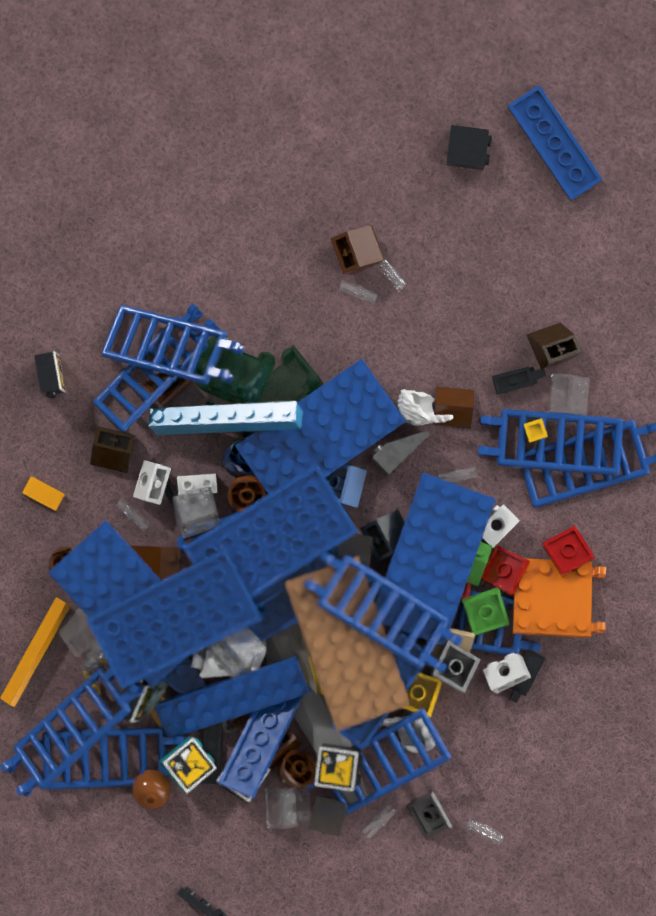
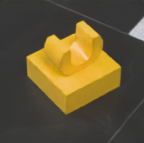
(535, 430)

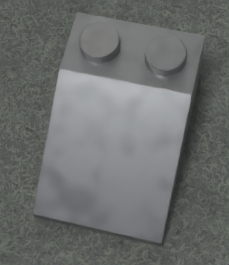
(395, 452)

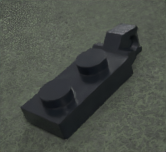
(516, 379)
(533, 663)
(203, 905)

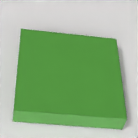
(485, 611)

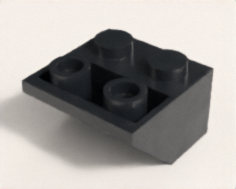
(385, 534)

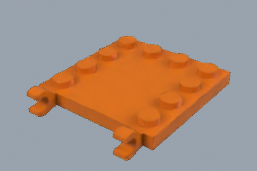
(556, 604)

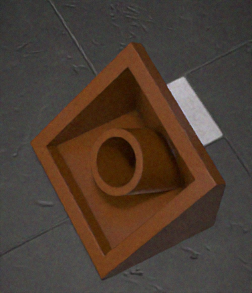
(172, 392)
(456, 403)

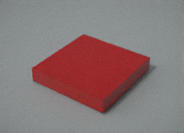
(568, 551)
(504, 570)

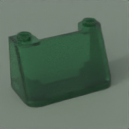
(248, 373)
(291, 380)

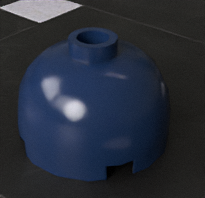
(234, 462)

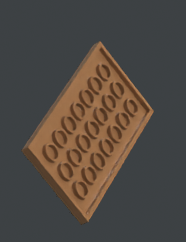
(353, 670)

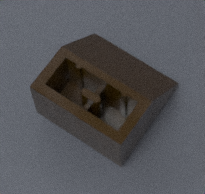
(554, 345)
(112, 449)

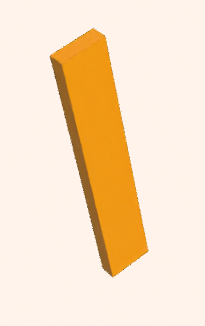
(35, 652)

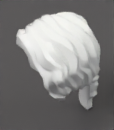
(417, 408)
(420, 730)

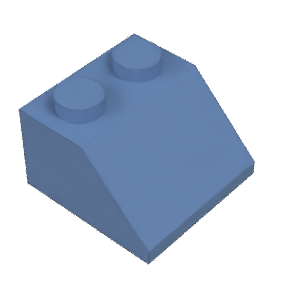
(347, 484)

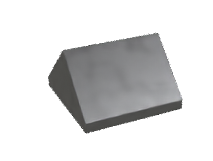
(459, 667)
(429, 815)

